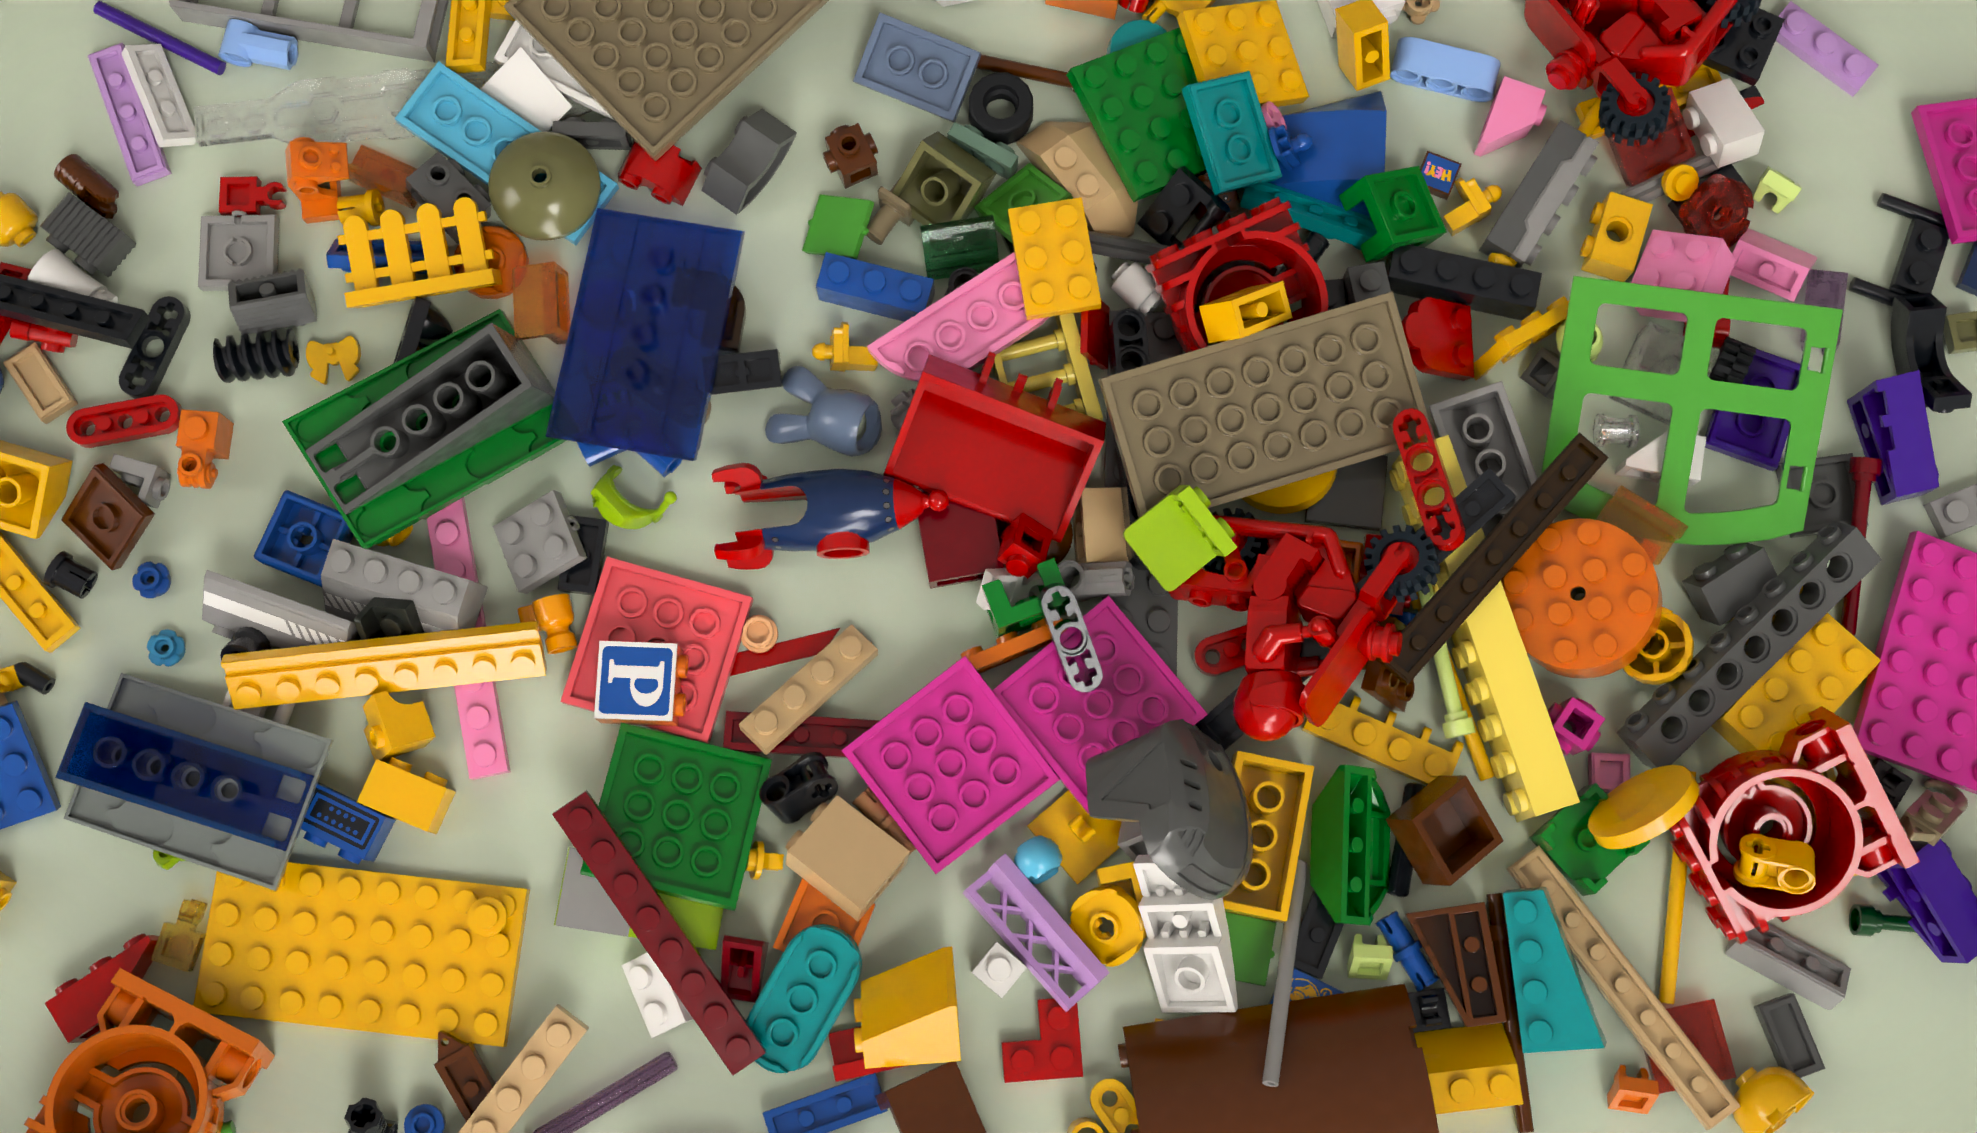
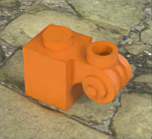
(202, 438)

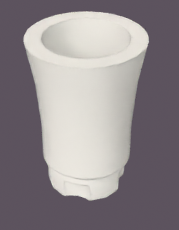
(60, 272)

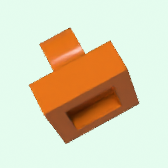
(1632, 1093)

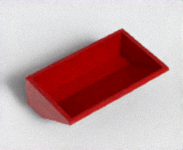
(996, 445)

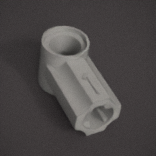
(1098, 579)

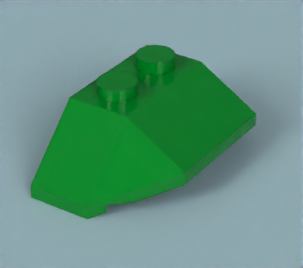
(1350, 845)

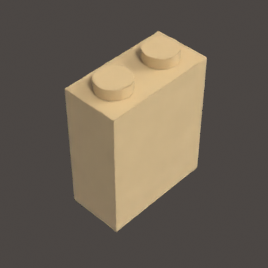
(846, 857)

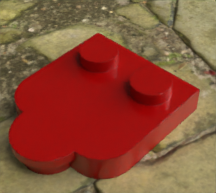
(1440, 338)

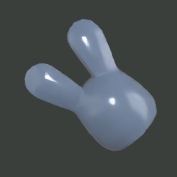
(832, 417)

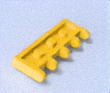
(1386, 744)

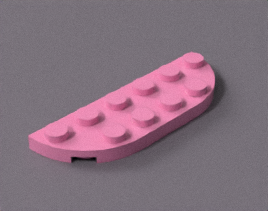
(960, 326)

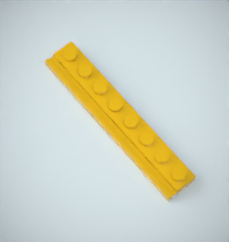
(384, 665)

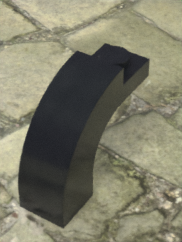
(1918, 345)

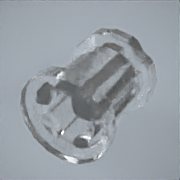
(1616, 430)

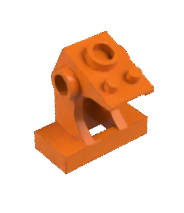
(310, 165)

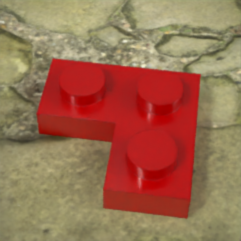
(1054, 1054)

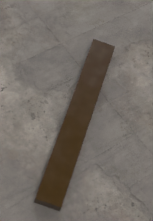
(1495, 556)

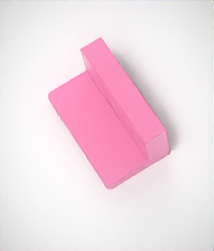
(1771, 264)

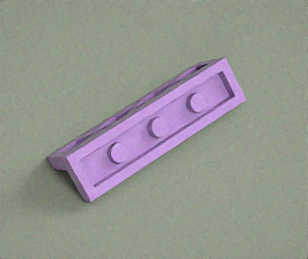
(1045, 922)

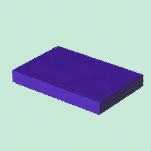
(1755, 437)

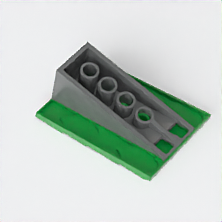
(428, 429)

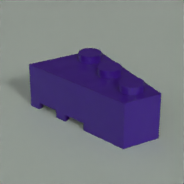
(1895, 428)

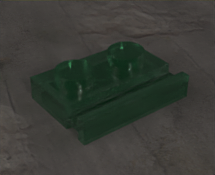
(959, 245)

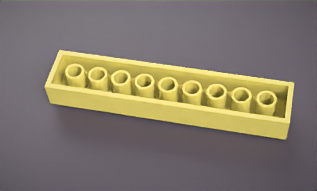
(1497, 672)

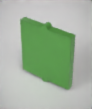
(838, 226)
(1251, 947)

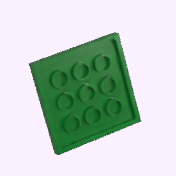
(1141, 111)
(684, 812)

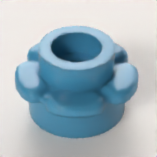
(172, 655)

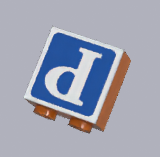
(640, 683)

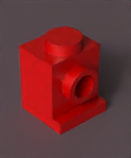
(1018, 554)

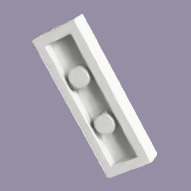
(159, 95)

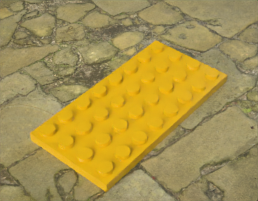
(362, 954)

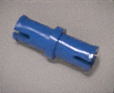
(1407, 951)

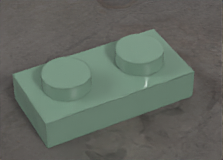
(996, 156)

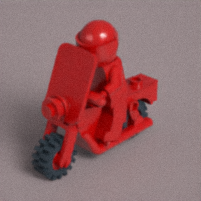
(1638, 51)
(1304, 571)

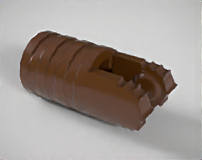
(87, 185)

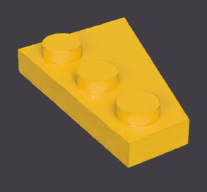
(1513, 341)

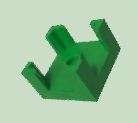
(1399, 210)
(1026, 611)
(1573, 847)

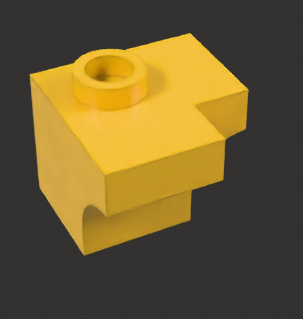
(395, 726)

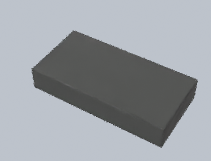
(1789, 1035)

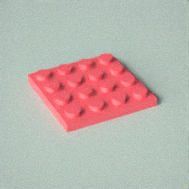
(664, 608)

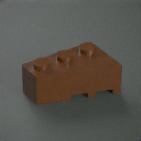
(1464, 960)

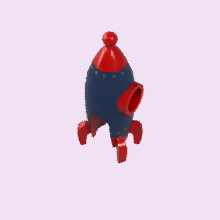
(841, 517)

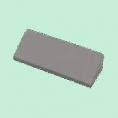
(1793, 965)

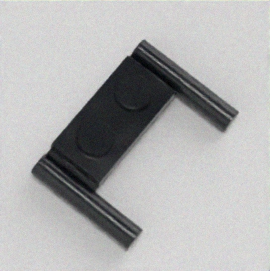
(1919, 255)

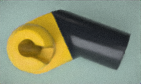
(25, 675)

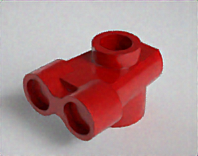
(50, 338)

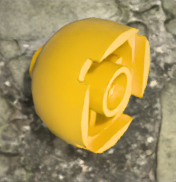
(1665, 654)
(1768, 1098)

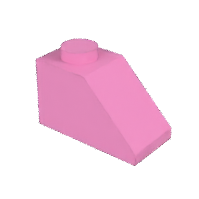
(1511, 115)

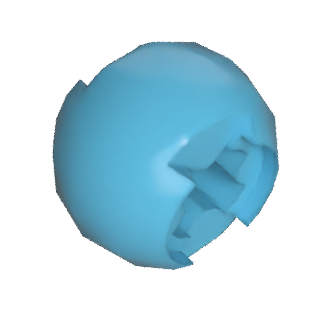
(1038, 859)

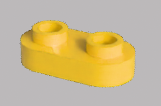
(1119, 1115)

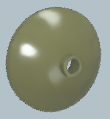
(550, 207)

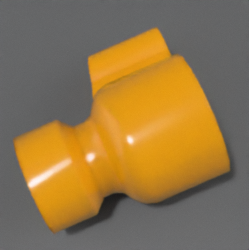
(554, 617)

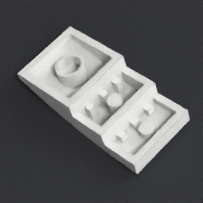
(1185, 945)

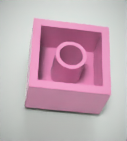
(1685, 264)

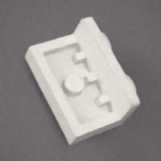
(654, 996)

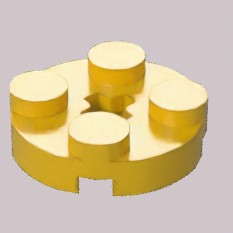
(1124, 913)

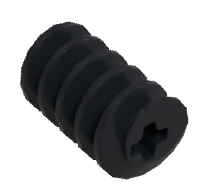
(256, 358)

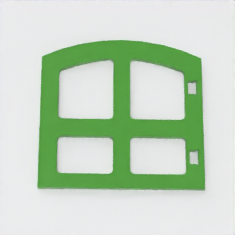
(1690, 393)

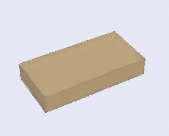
(40, 383)

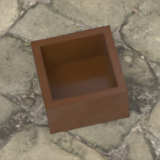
(1444, 830)

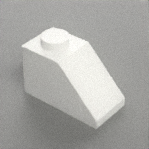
(1648, 461)

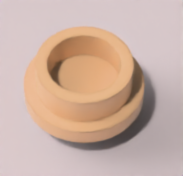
(759, 634)

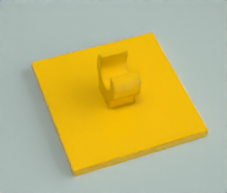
(1081, 838)

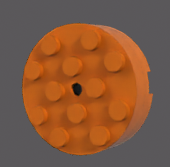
(1618, 604)

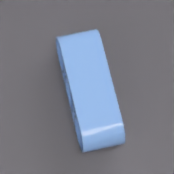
(1445, 69)

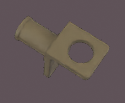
(891, 211)

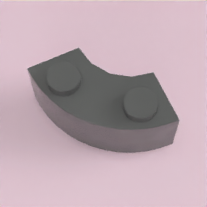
(748, 161)

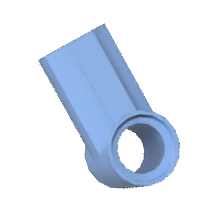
(248, 44)

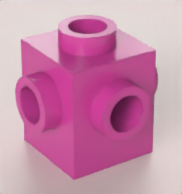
(1584, 725)

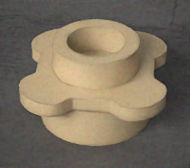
(1419, 13)

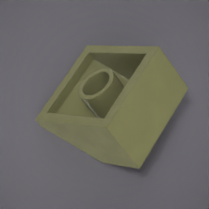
(943, 181)

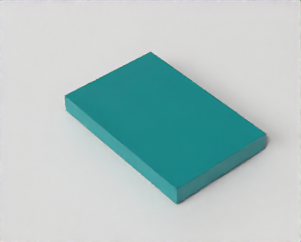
(1231, 132)

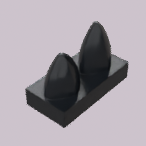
(421, 323)

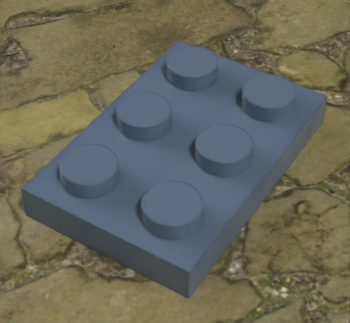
(917, 67)

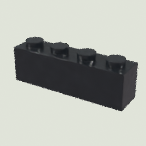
(1463, 280)

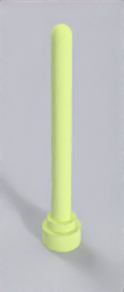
(1456, 720)

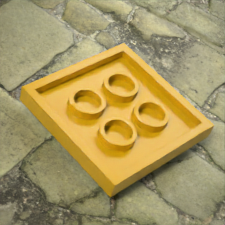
(1243, 40)

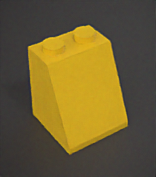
(909, 1014)

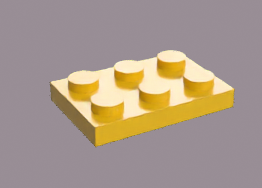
(1054, 258)

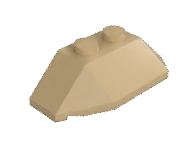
(1080, 164)

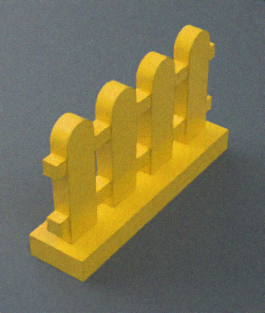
(400, 264)

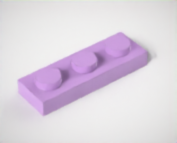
(1824, 50)

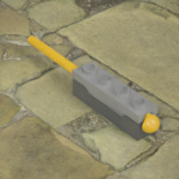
(1542, 192)

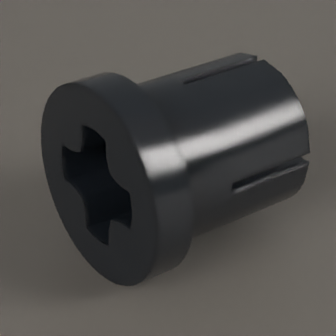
(70, 575)

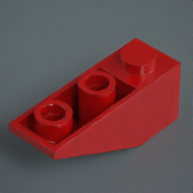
(80, 1000)

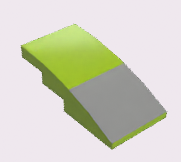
(588, 907)

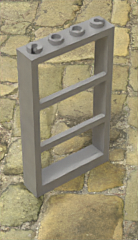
(421, 47)

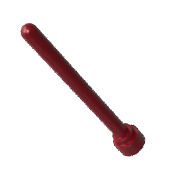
(1863, 474)

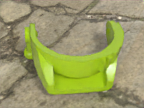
(619, 510)

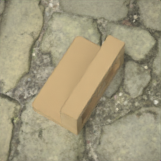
(1099, 526)

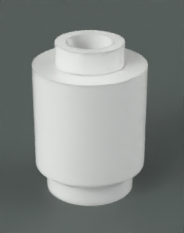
(1136, 287)

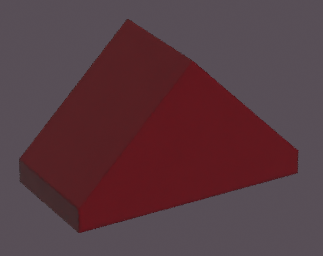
(743, 967)

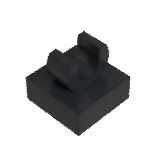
(1892, 780)
(1430, 1009)

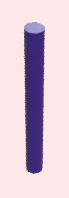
(159, 37)

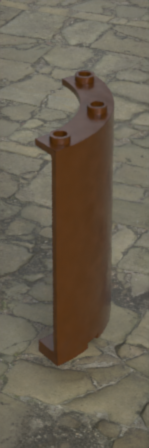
(1343, 1069)

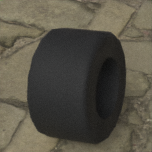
(1004, 87)

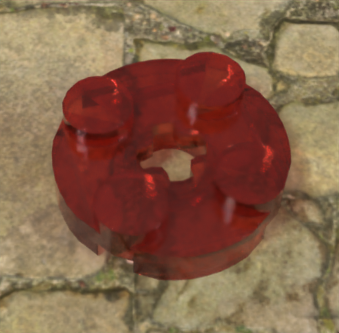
(1705, 200)

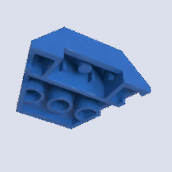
(1344, 148)

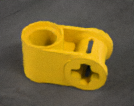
(1777, 863)

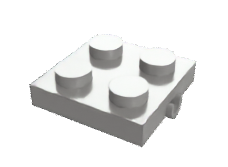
(236, 249)
(540, 541)

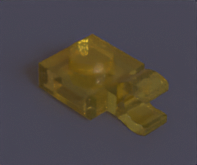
(181, 942)

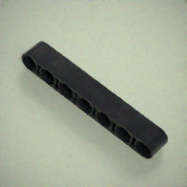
(1134, 349)

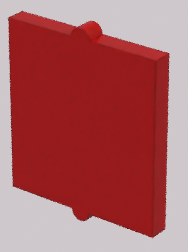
(1094, 336)

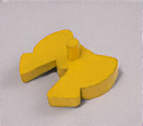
(345, 353)

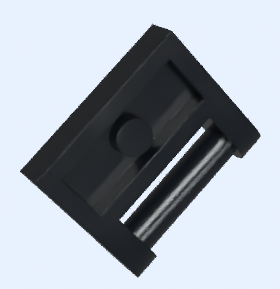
(1176, 206)

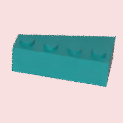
(1547, 982)

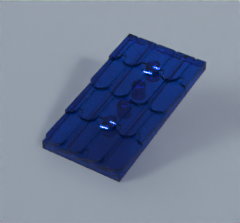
(646, 334)

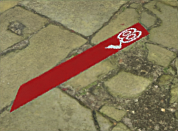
(783, 652)

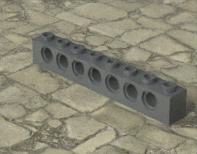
(1769, 641)

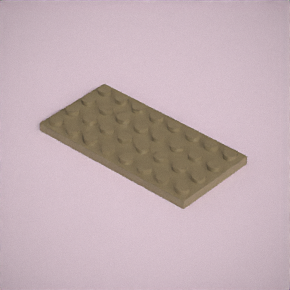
(1266, 405)

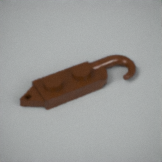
(463, 1073)

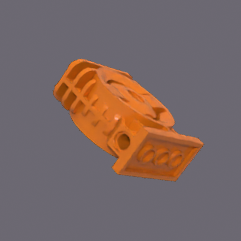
(135, 1042)

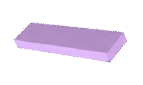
(134, 134)

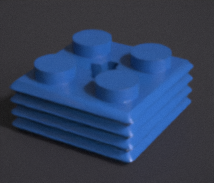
(290, 521)

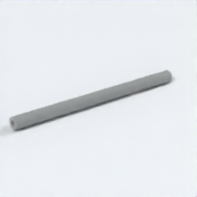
(1284, 981)

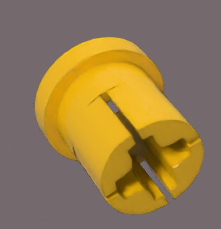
(367, 205)

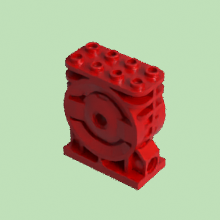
(1265, 239)
(1739, 800)

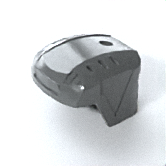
(1185, 803)

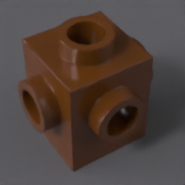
(851, 154)

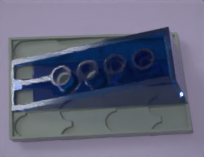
(193, 779)

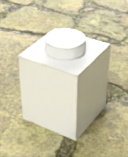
(999, 969)

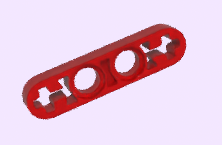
(1425, 480)

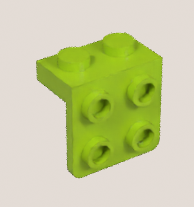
(1179, 536)

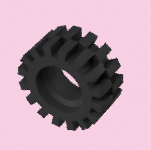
(1733, 361)

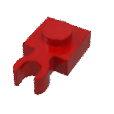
(248, 195)

